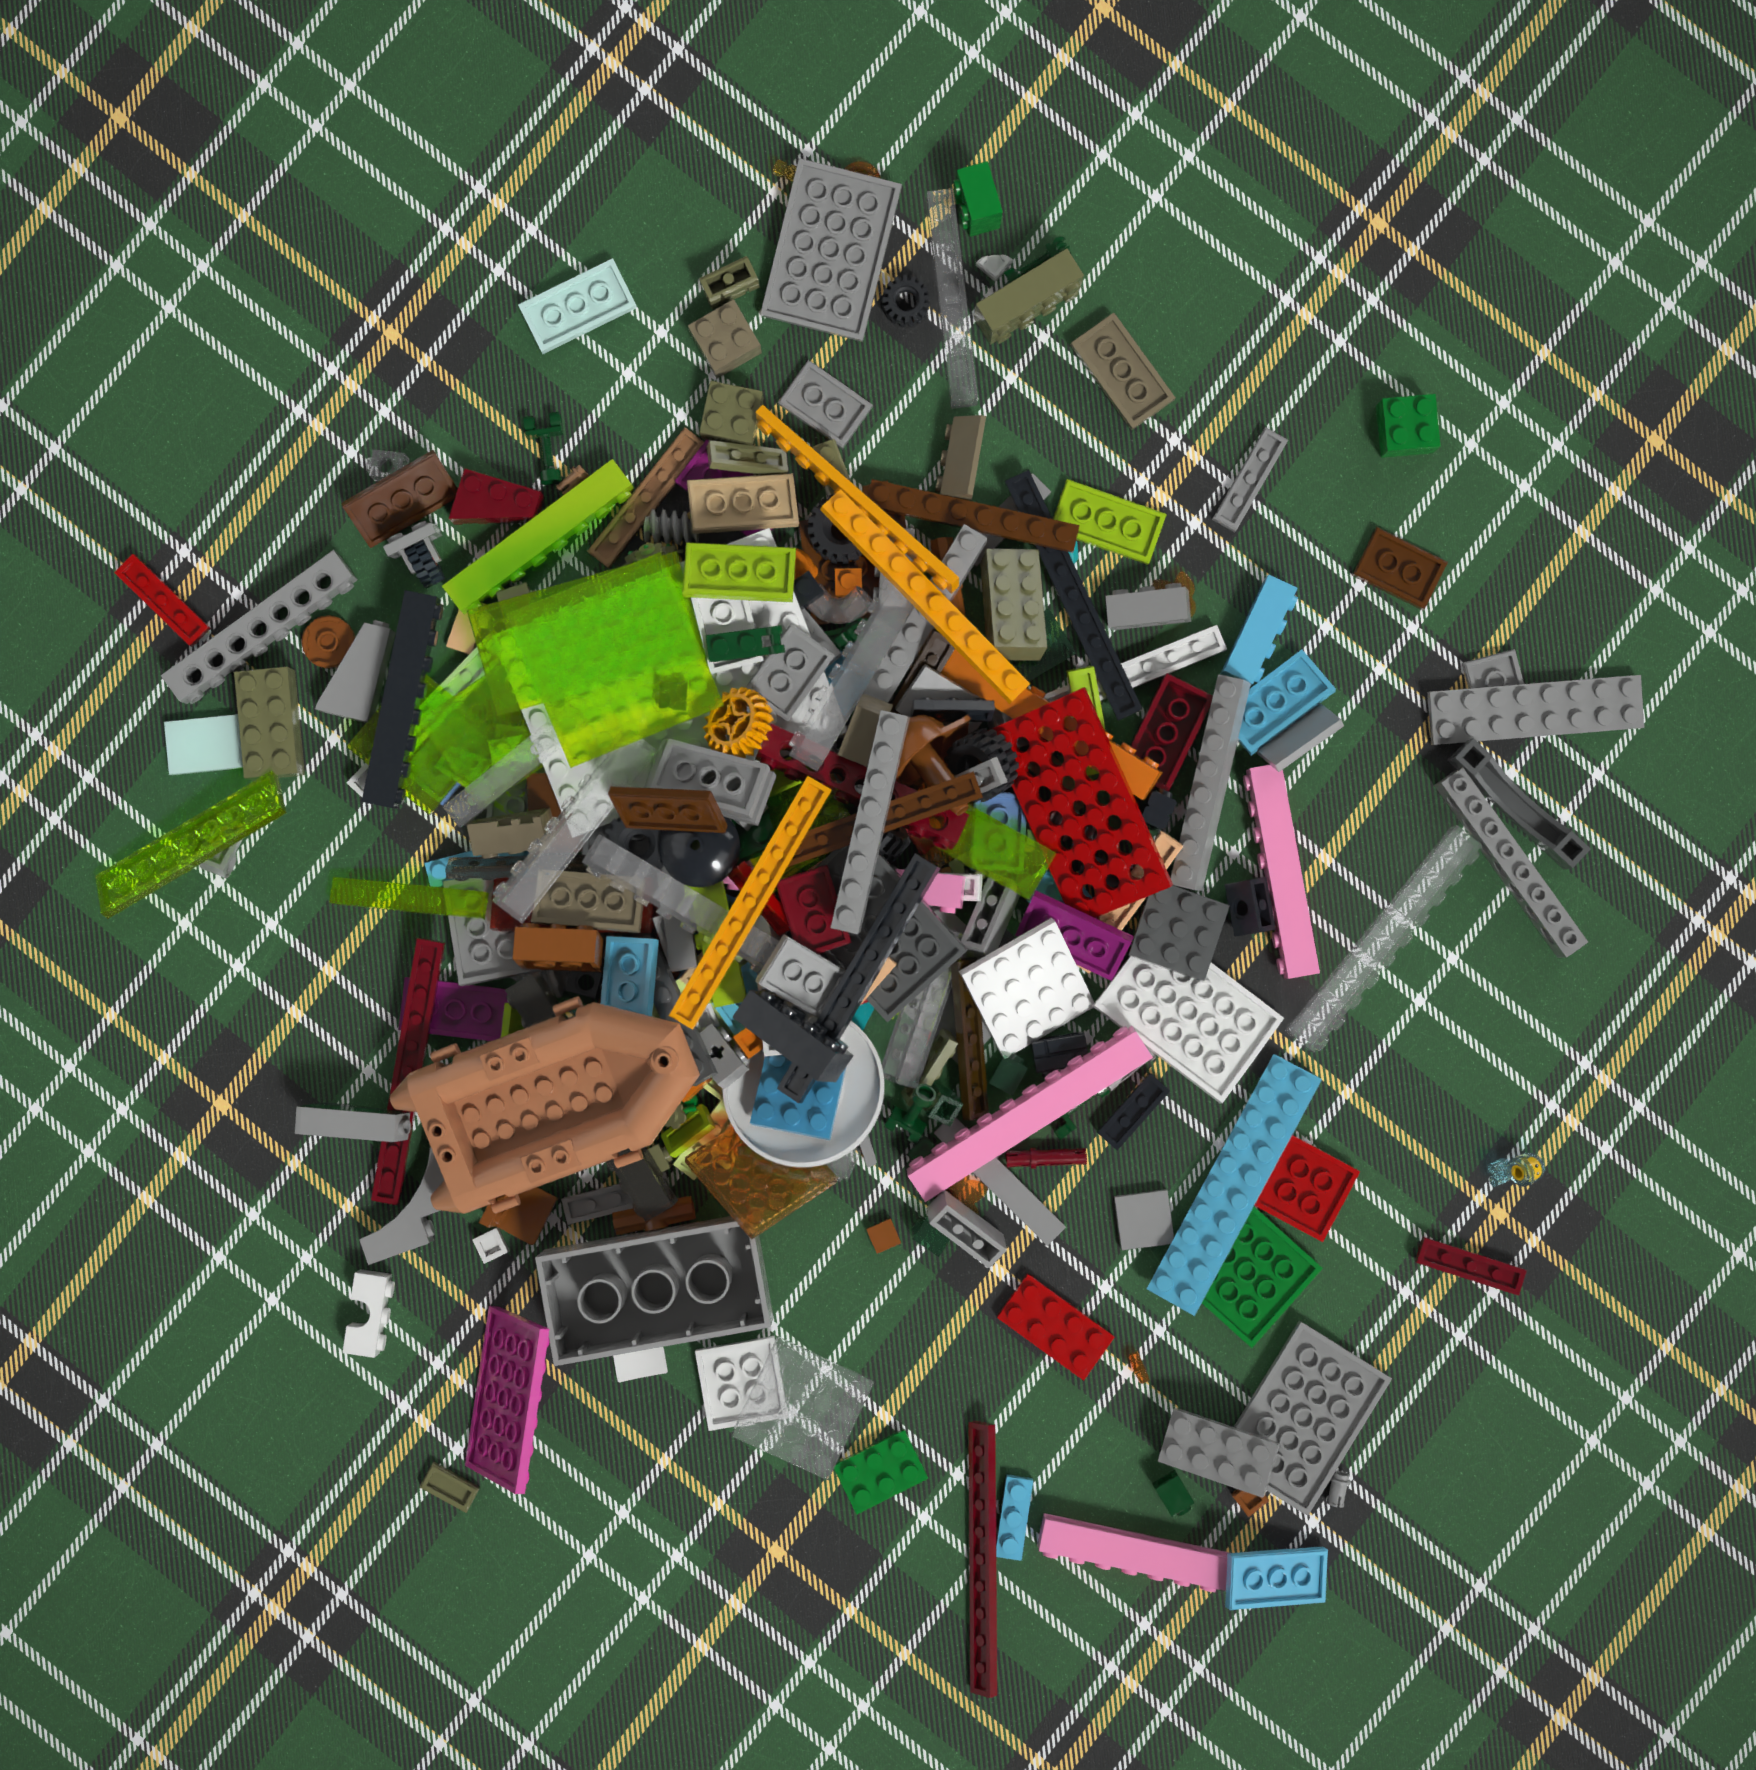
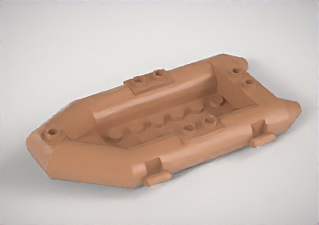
(547, 1101)

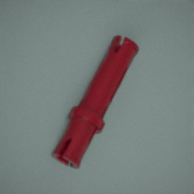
(1052, 1157)

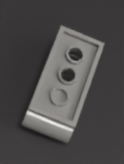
(736, 783)

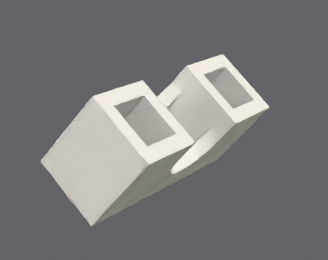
(373, 1290)

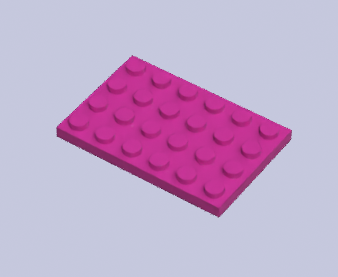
(507, 1399)

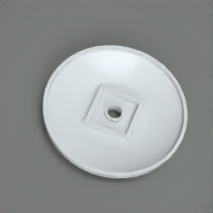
(855, 1116)

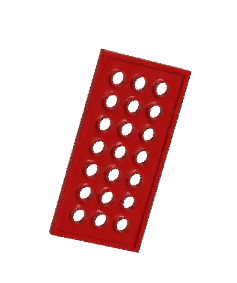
(1073, 824)

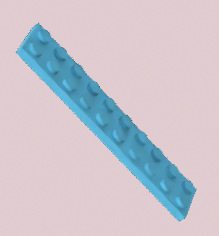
(1234, 1184)

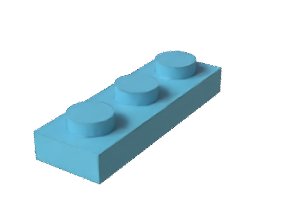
(1013, 1517)

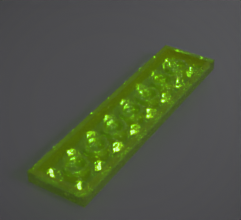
(190, 844)

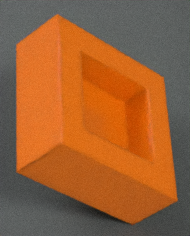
(847, 580)
(748, 1043)

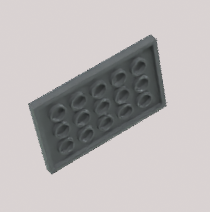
(921, 952)

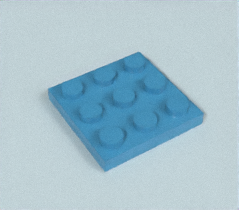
(779, 1112)

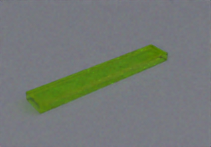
(409, 898)

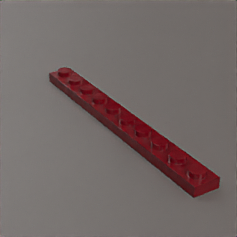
(409, 1057)
(982, 1559)

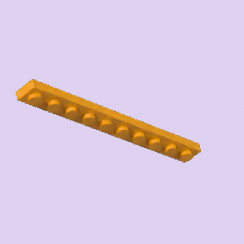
(828, 475)
(924, 596)
(750, 902)

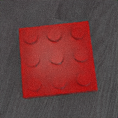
(1307, 1188)

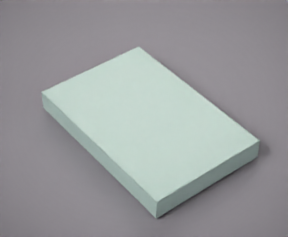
(203, 745)

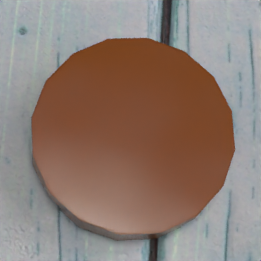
(327, 641)

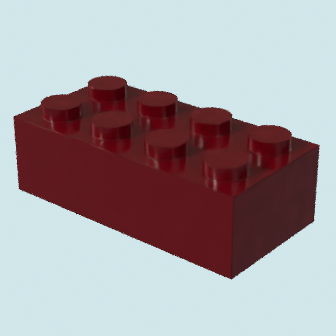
(1170, 726)

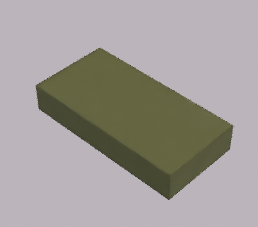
(449, 1487)

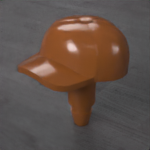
(925, 748)

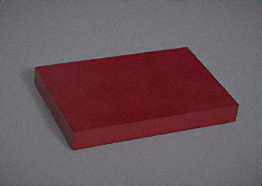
(809, 909)

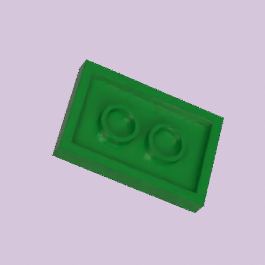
(880, 1471)

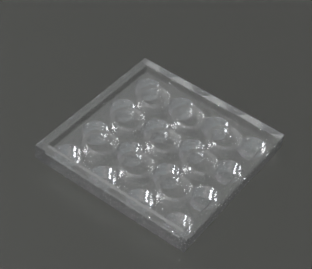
(802, 1408)

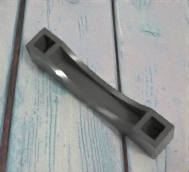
(1538, 825)

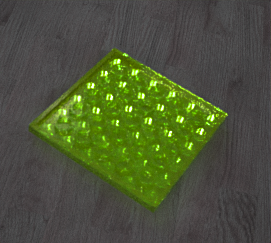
(615, 660)

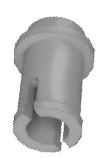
(1338, 1488)

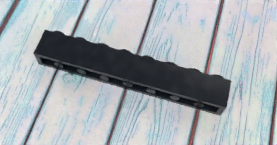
(402, 700)

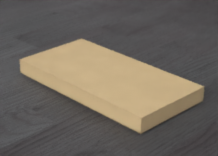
(742, 503)

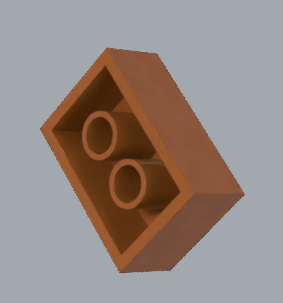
(558, 948)

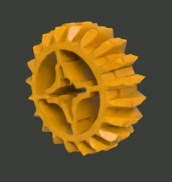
(744, 728)

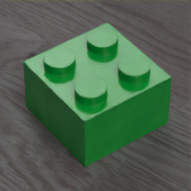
(977, 199)
(1408, 425)

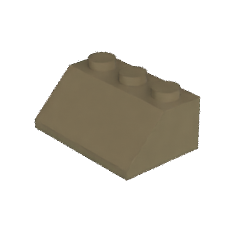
(962, 456)

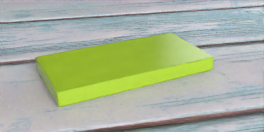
(1110, 521)
(739, 572)

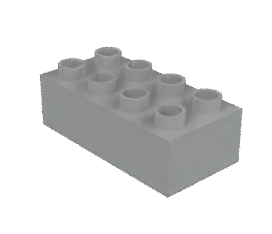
(653, 1290)

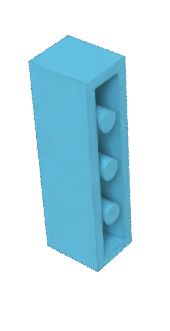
(1260, 629)

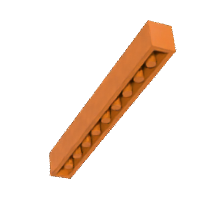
(1139, 773)

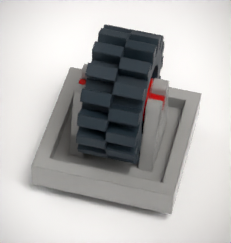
(419, 552)

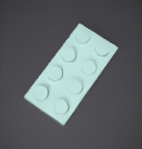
(577, 306)

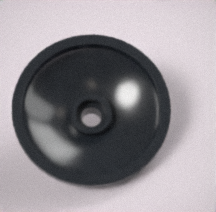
(704, 866)

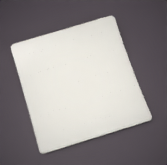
(640, 1364)

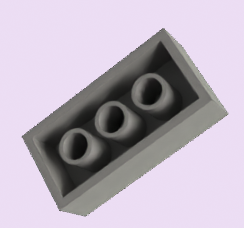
(1219, 1452)

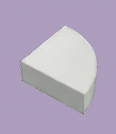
(994, 265)

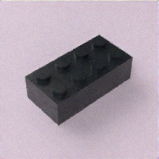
(793, 1035)

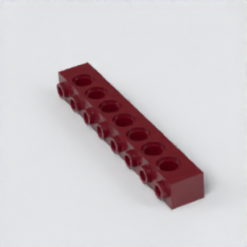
(845, 792)

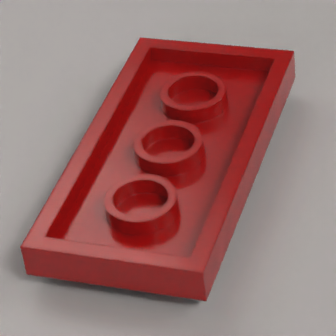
(1055, 1326)

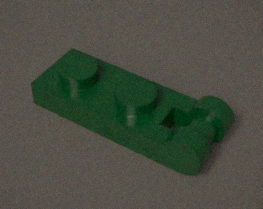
(744, 644)

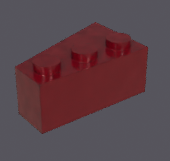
(493, 500)

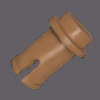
(573, 479)

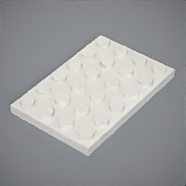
(1197, 1027)

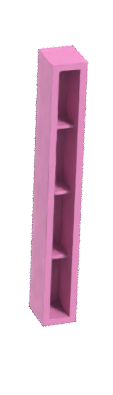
(1283, 871)
(1133, 1552)

